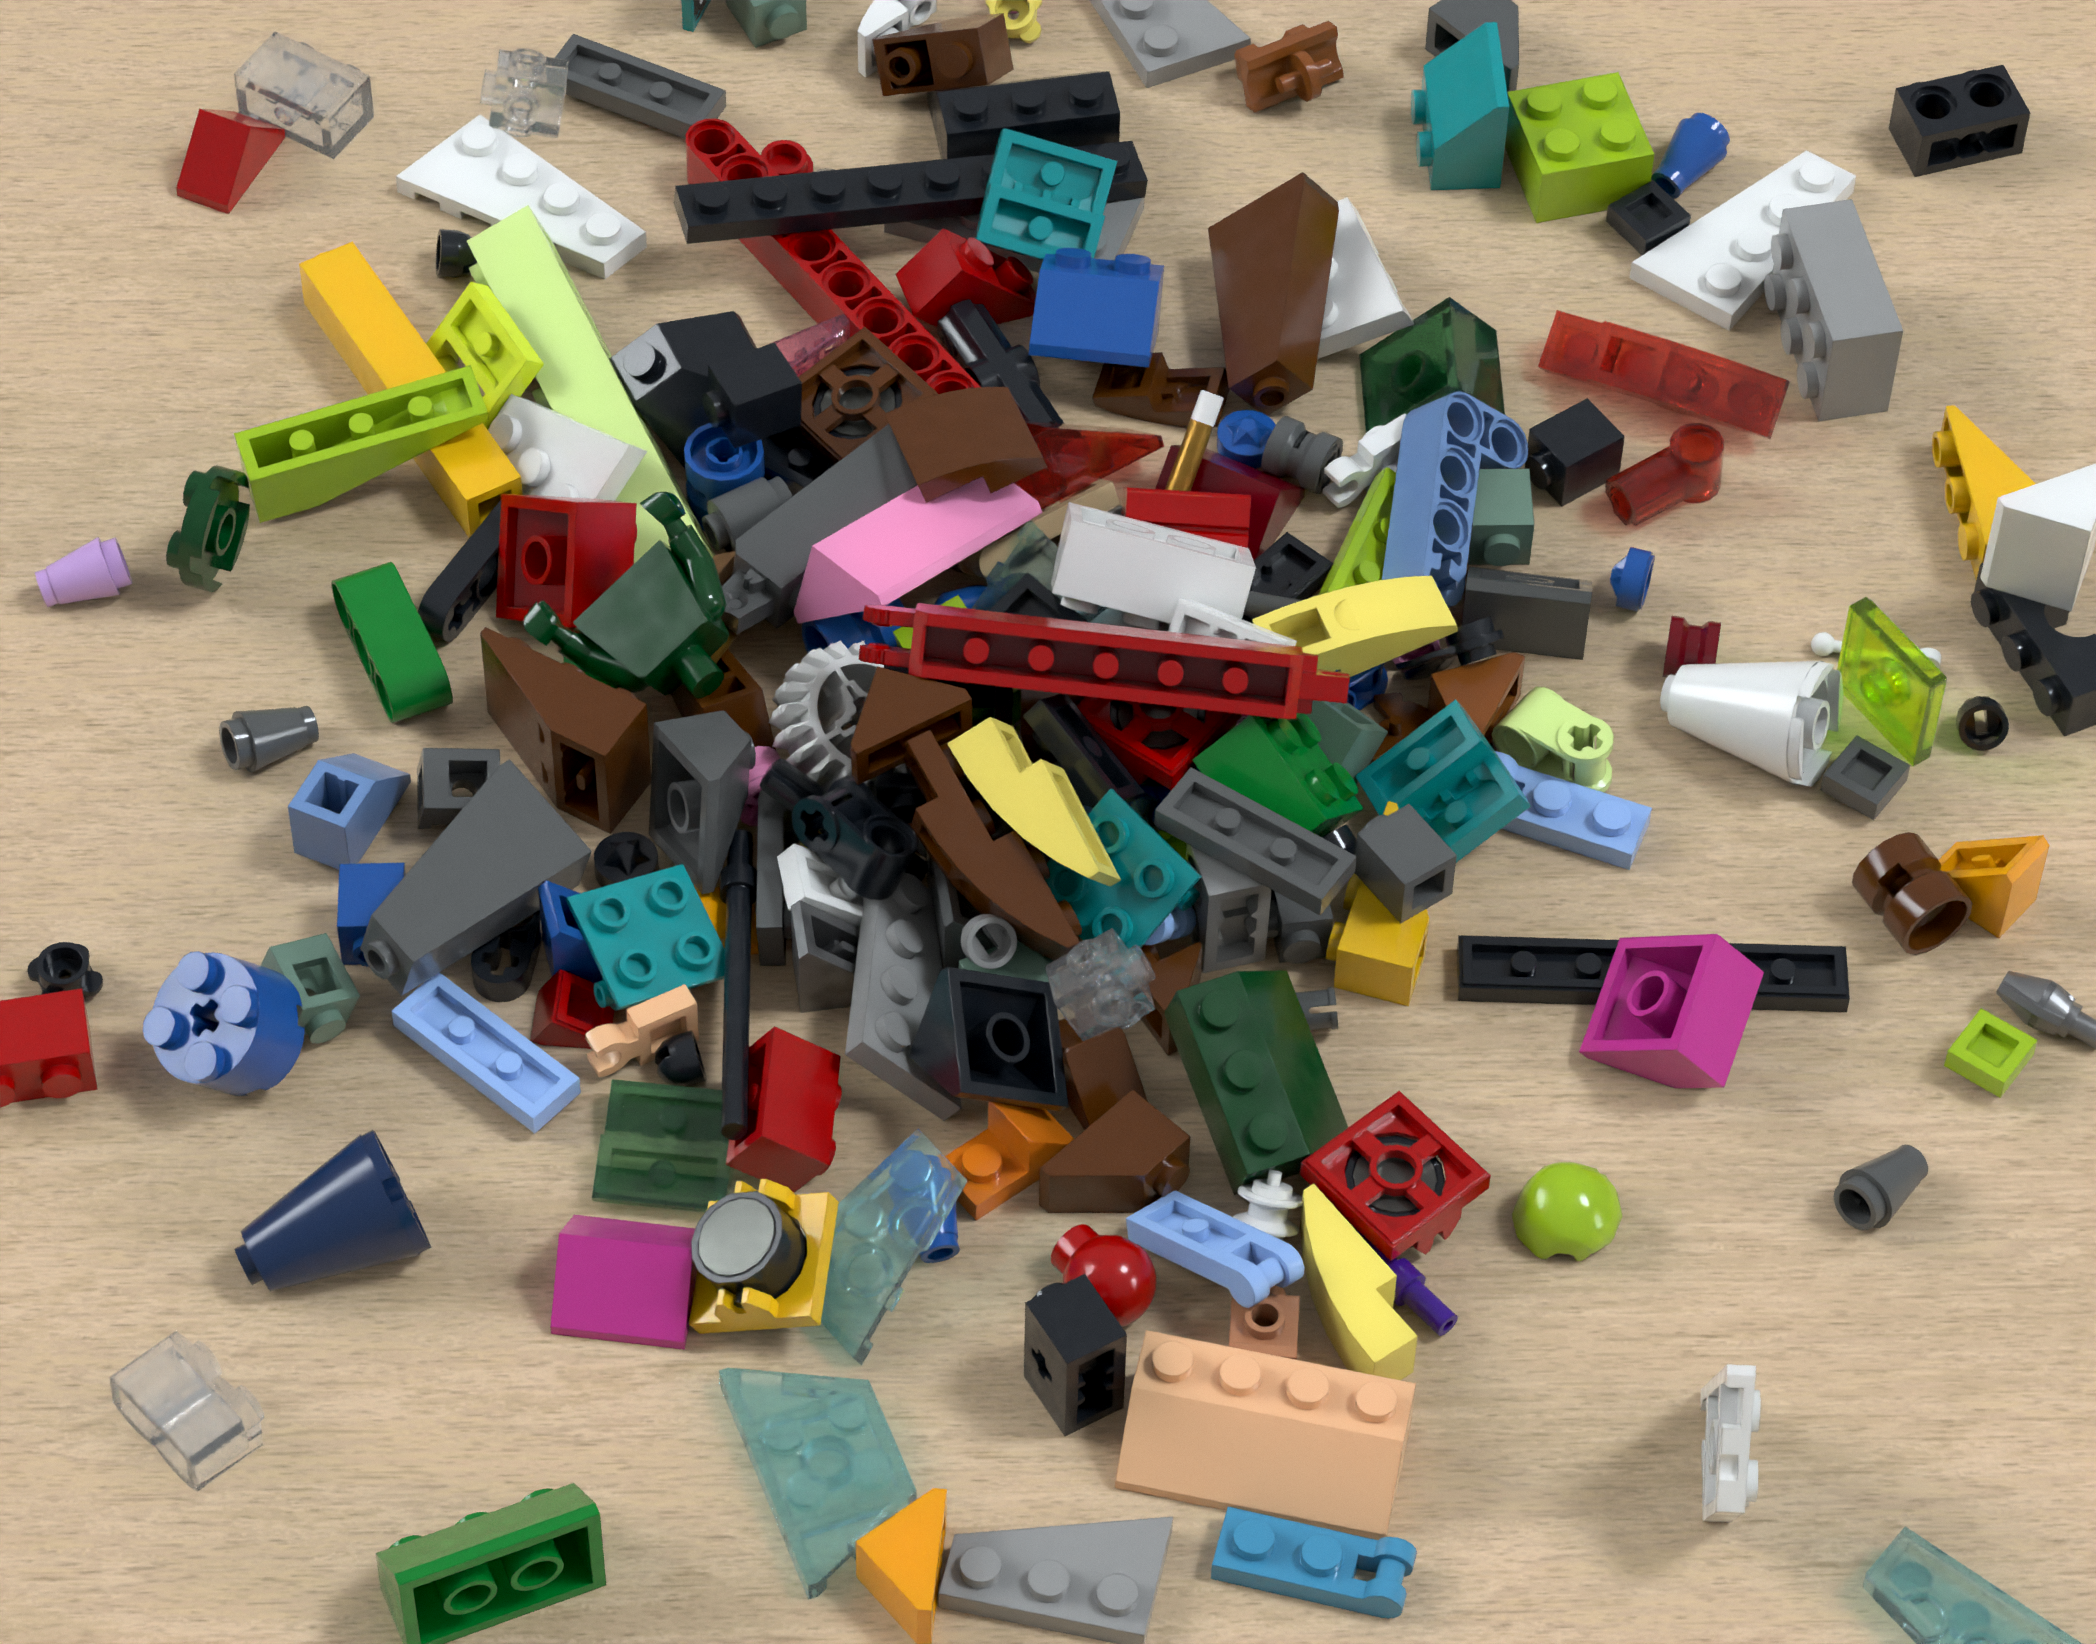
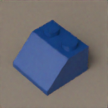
(1097, 308)

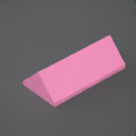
(906, 546)

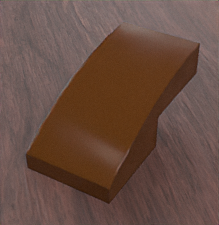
(1158, 392)

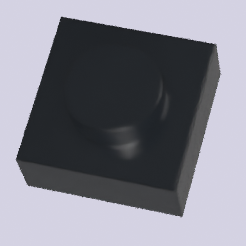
(1647, 217)

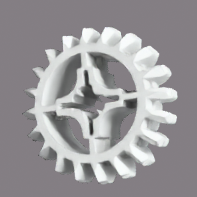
(839, 687)

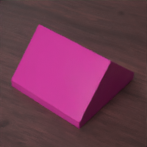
(624, 1282)

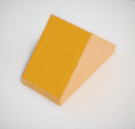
(1998, 877)
(904, 1563)

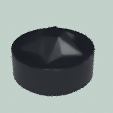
(624, 858)

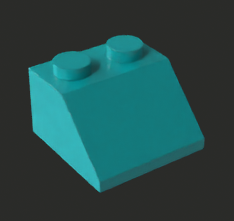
(1463, 113)

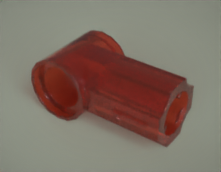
(1681, 472)

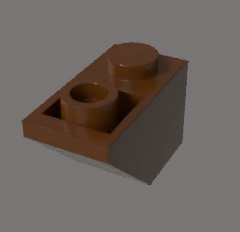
(944, 55)

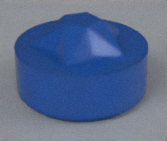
(1244, 436)
(1632, 578)

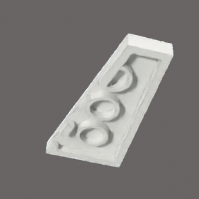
(494, 175)

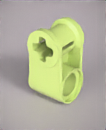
(1555, 735)

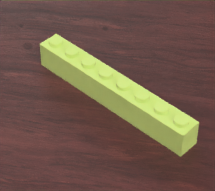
(576, 376)

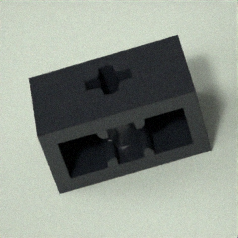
(1074, 1354)

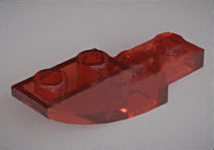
(1664, 373)

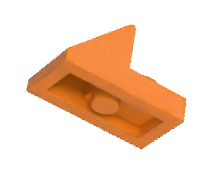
(1006, 1155)

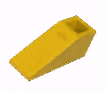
(1975, 479)
(1374, 949)

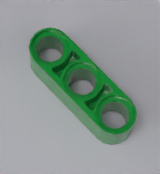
(392, 642)

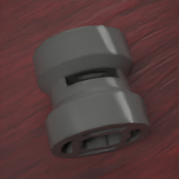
(1300, 454)

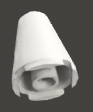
(1760, 712)

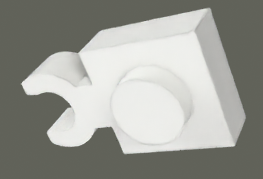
(1375, 452)

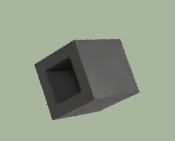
(1404, 862)

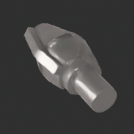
(2046, 1007)

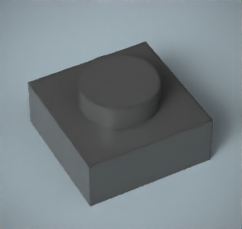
(1865, 777)

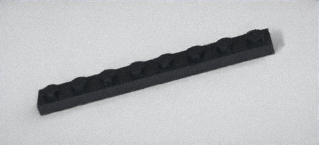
(862, 196)

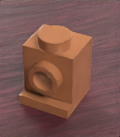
(1267, 1326)

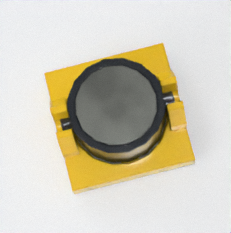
(758, 1263)

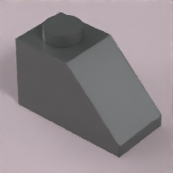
(1455, 19)

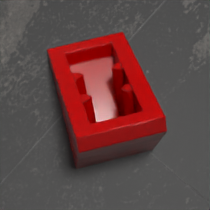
(225, 157)

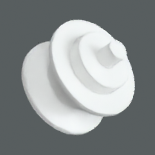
(1270, 1205)

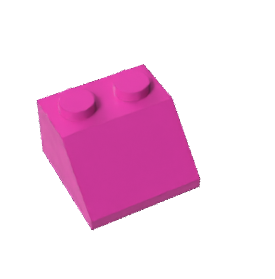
(1673, 1009)

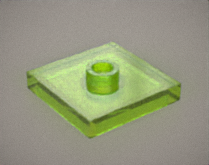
(1890, 681)

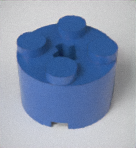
(225, 1024)

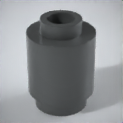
(741, 509)

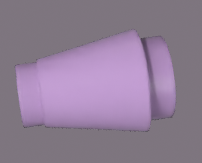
(85, 574)

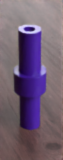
(1413, 1293)

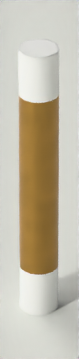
(1194, 442)

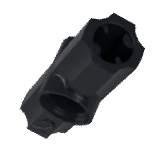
(991, 360)

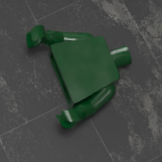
(654, 621)

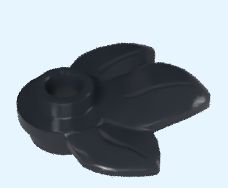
(1470, 644)

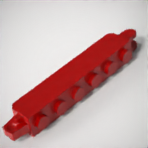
(1105, 661)

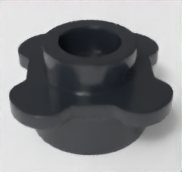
(63, 960)

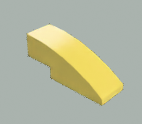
(1032, 798)
(1353, 1293)

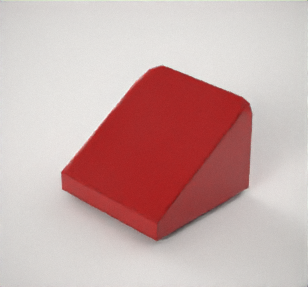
(567, 1012)

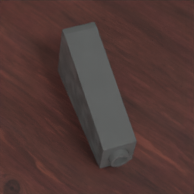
(473, 881)

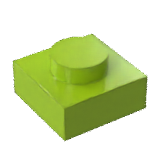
(1990, 1052)

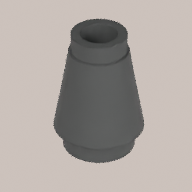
(266, 735)
(1879, 1187)

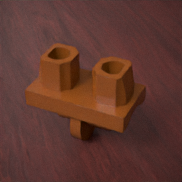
(1290, 66)

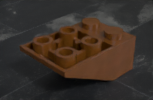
(569, 729)

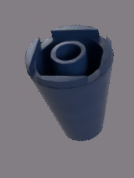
(334, 1221)

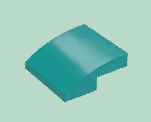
(1043, 197)
(1448, 779)

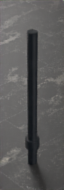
(738, 892)

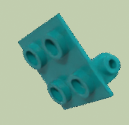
(1150, 875)
(648, 937)

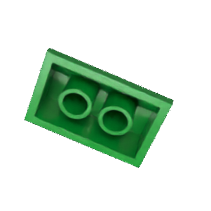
(493, 1566)

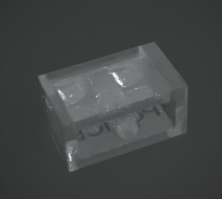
(305, 94)

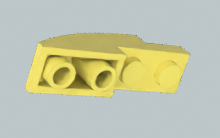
(1365, 622)

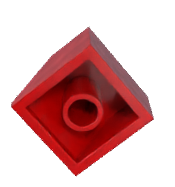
(561, 552)

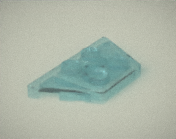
(820, 1462)

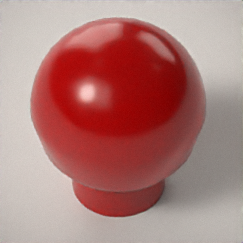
(1114, 1266)

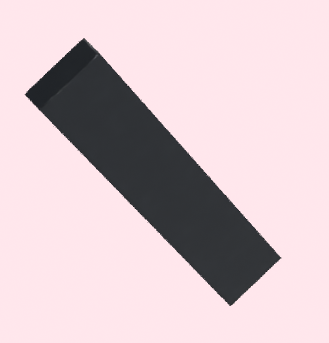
(1576, 969)

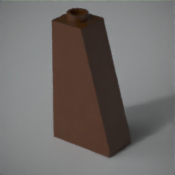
(1273, 290)

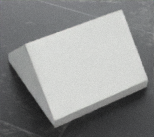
(2044, 539)

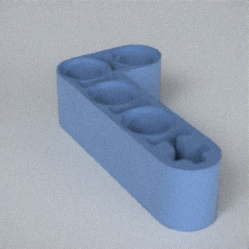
(1437, 486)

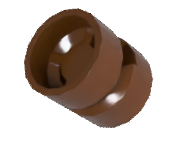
(1912, 893)

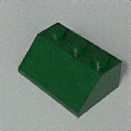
(1255, 1073)

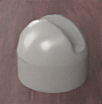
(1000, 934)

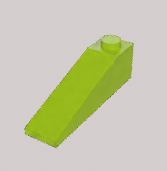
(343, 445)

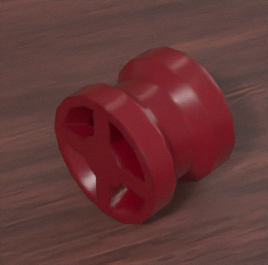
(1690, 644)

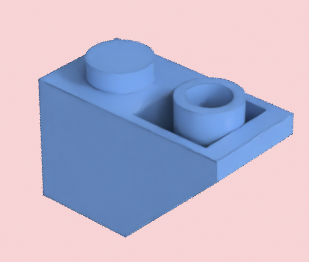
(343, 808)

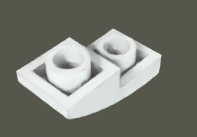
(887, 18)

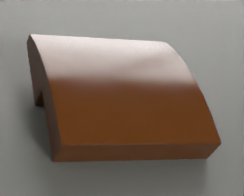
(965, 437)

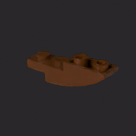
(992, 875)

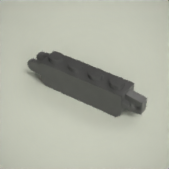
(776, 550)

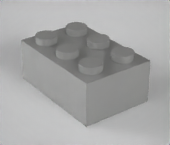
(1834, 310)

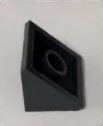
(993, 1039)

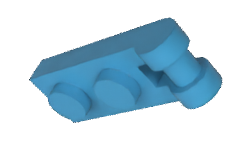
(1313, 1563)

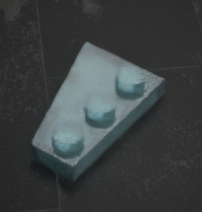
(880, 1236)

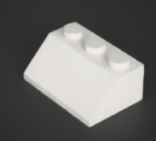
(1145, 568)

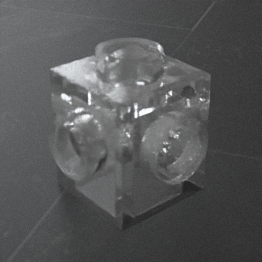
(525, 93)
(1102, 985)

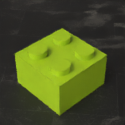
(1576, 146)

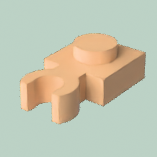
(643, 1031)

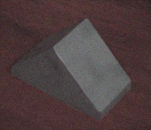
(822, 958)

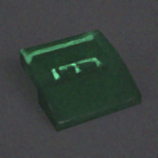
(662, 1148)

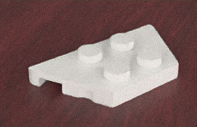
(1731, 1417)

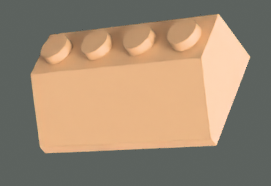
(1265, 1435)

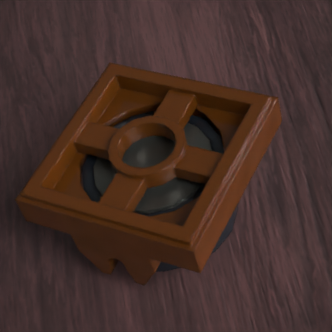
(853, 392)

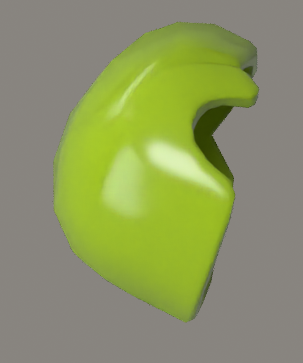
(1567, 1211)

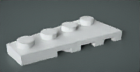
(1723, 257)

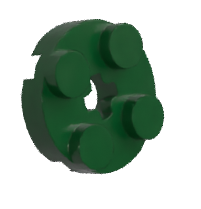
(211, 527)

